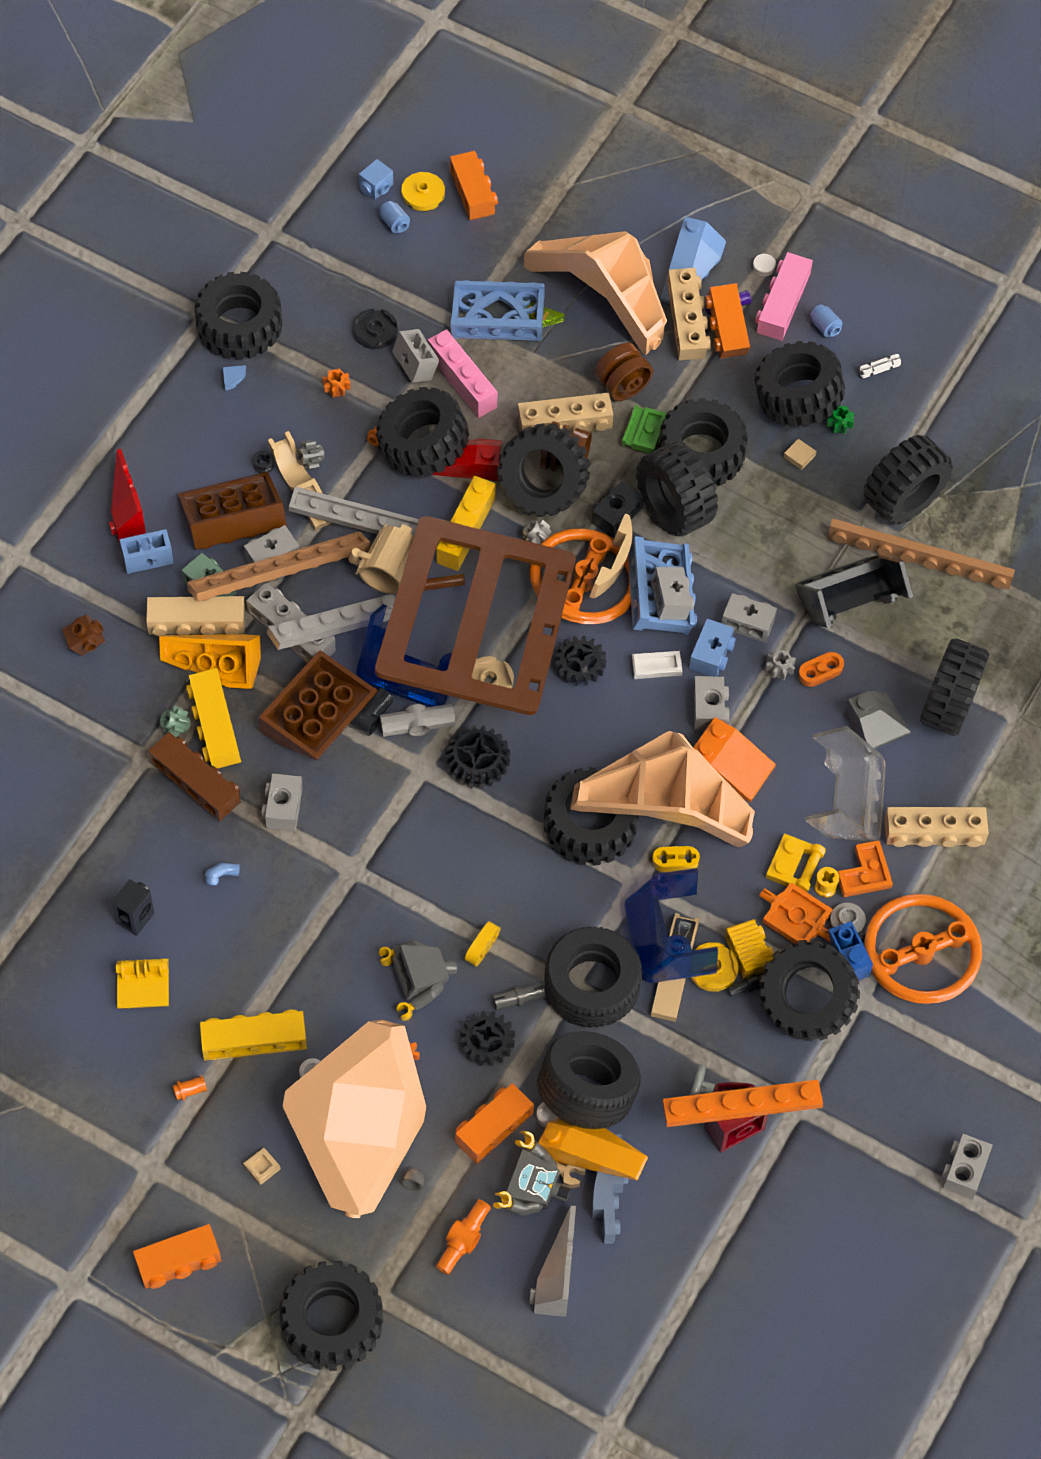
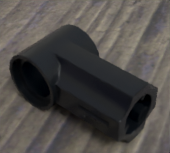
(369, 716)

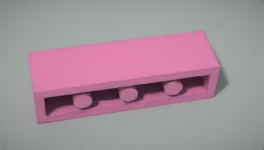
(784, 296)
(463, 374)

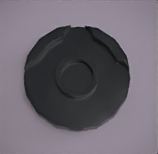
(375, 329)

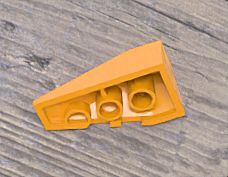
(232, 654)

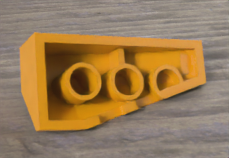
(592, 1149)

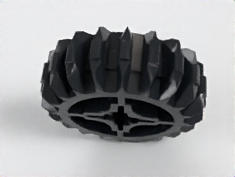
(488, 764)

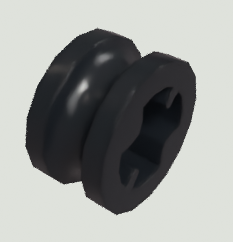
(265, 456)

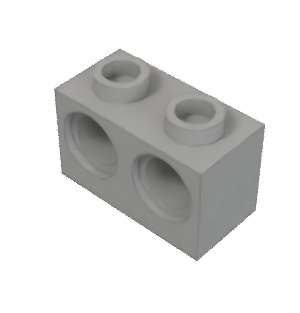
(970, 1167)

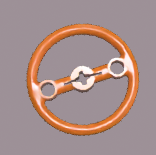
(598, 548)
(924, 940)

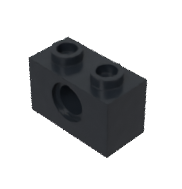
(621, 497)
(133, 906)

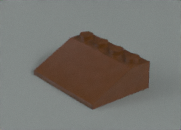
(232, 510)
(315, 707)

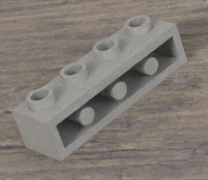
(272, 608)

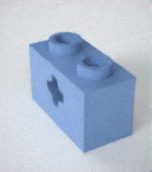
(146, 551)
(704, 657)

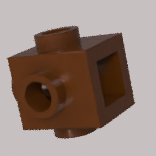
(84, 634)

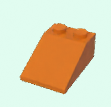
(735, 758)

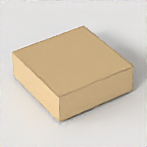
(800, 454)
(261, 1166)

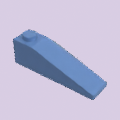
(696, 248)

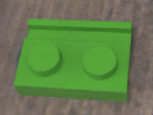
(643, 429)

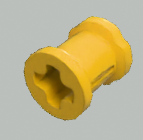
(827, 875)

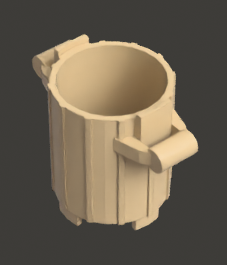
(386, 559)

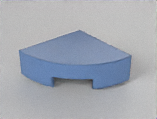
(233, 376)

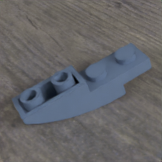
(605, 1201)

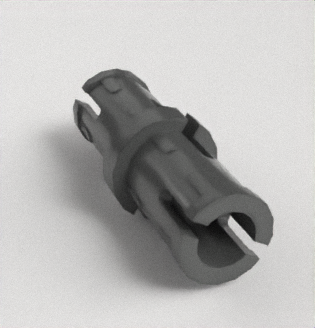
(519, 996)

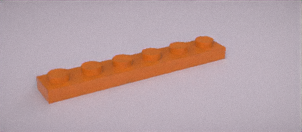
(742, 1103)

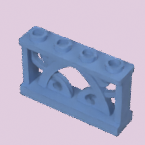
(487, 292)
(641, 606)

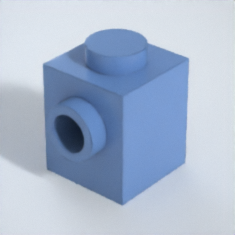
(376, 179)

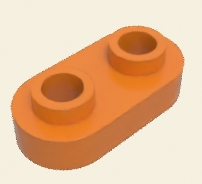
(819, 669)

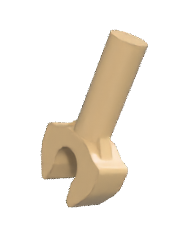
(565, 1171)

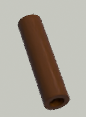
(444, 582)

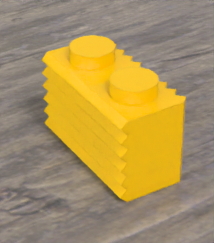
(749, 947)

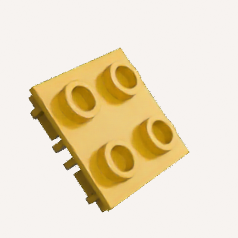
(142, 983)

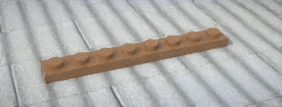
(921, 554)
(277, 566)

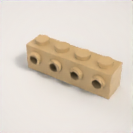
(687, 313)
(584, 412)
(191, 616)
(936, 826)

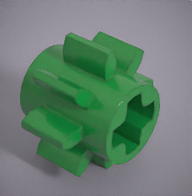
(841, 420)

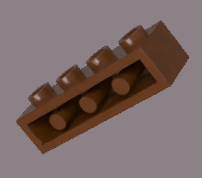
(195, 776)

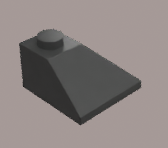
(875, 718)

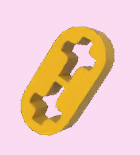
(675, 858)
(482, 943)

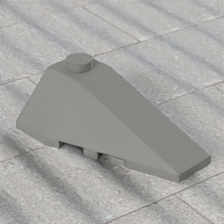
(553, 1281)

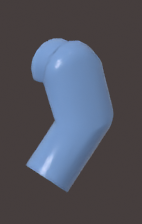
(221, 869)

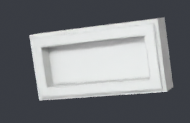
(656, 664)

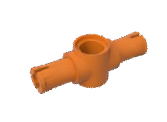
(463, 1237)

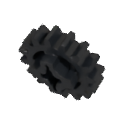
(580, 660)
(498, 1041)

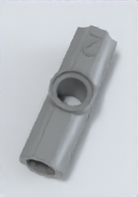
(417, 720)

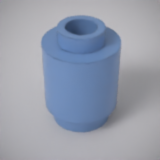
(394, 217)
(826, 321)

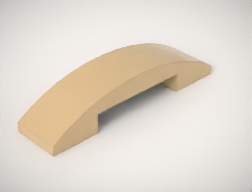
(608, 576)

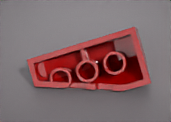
(478, 460)
(126, 507)

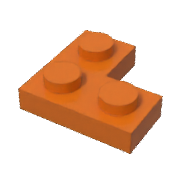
(870, 876)

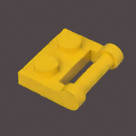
(788, 858)

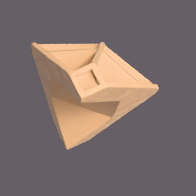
(616, 270)
(670, 784)
(358, 1115)

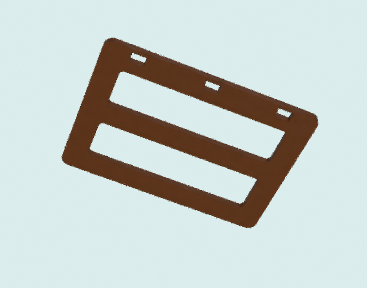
(458, 678)

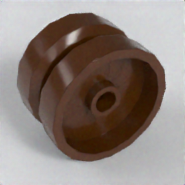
(623, 371)

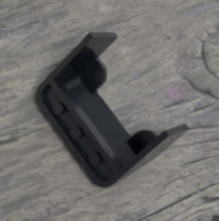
(853, 586)

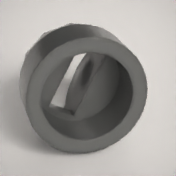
(414, 1179)

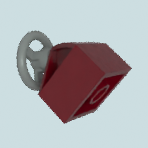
(732, 1131)

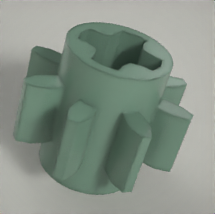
(175, 721)

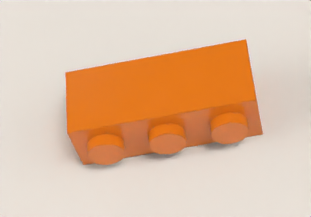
(473, 185)
(727, 321)
(493, 1122)
(177, 1257)

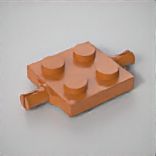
(796, 914)

